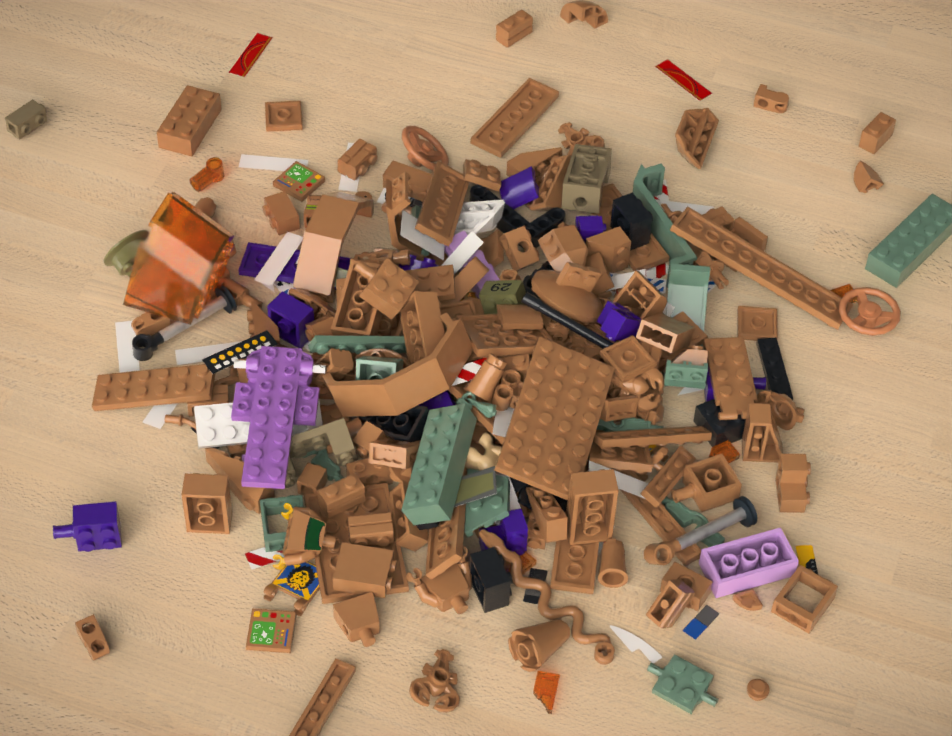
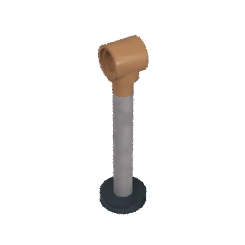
(743, 512)

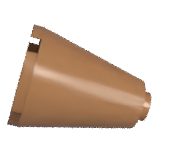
(537, 643)

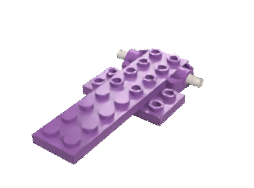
(273, 403)

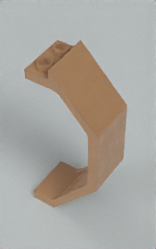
(397, 200)
(324, 241)
(410, 385)

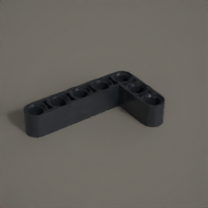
(512, 220)

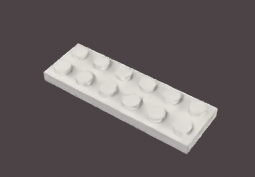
(217, 430)

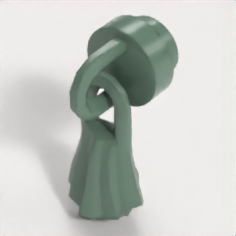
(487, 409)

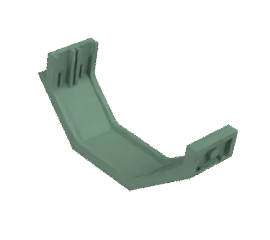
(688, 294)

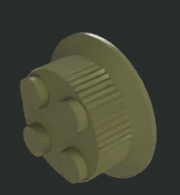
(124, 252)

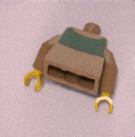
(303, 537)

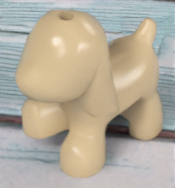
(488, 459)

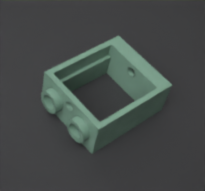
(274, 506)

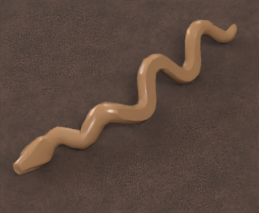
(492, 540)

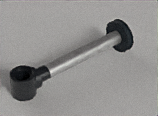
(224, 300)

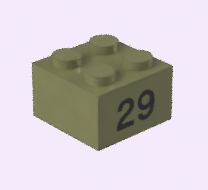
(501, 293)

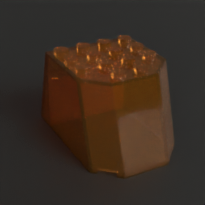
(178, 262)

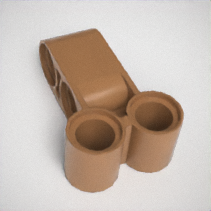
(507, 390)

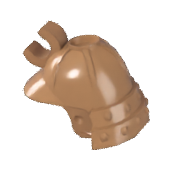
(783, 409)

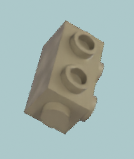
(26, 119)

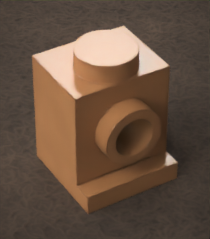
(534, 537)

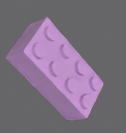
(748, 562)

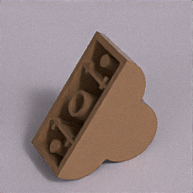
(641, 297)

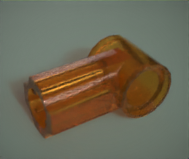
(211, 173)

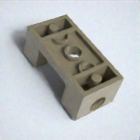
(585, 178)
(317, 439)

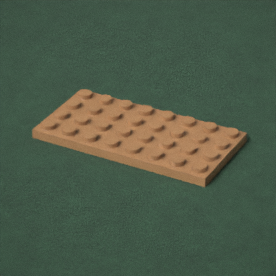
(554, 418)

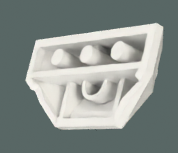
(479, 216)

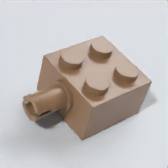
(386, 286)
(709, 483)

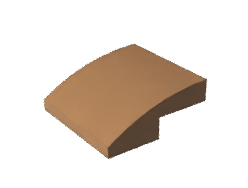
(519, 317)

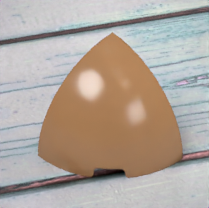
(584, 11)

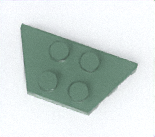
(488, 509)

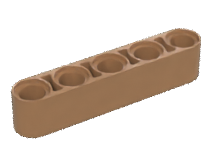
(467, 279)

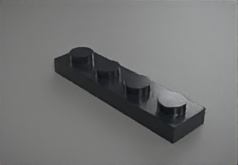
(773, 366)

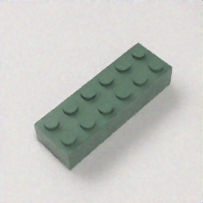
(911, 241)
(439, 464)

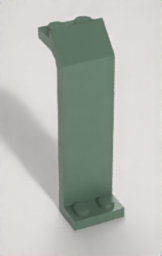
(646, 186)

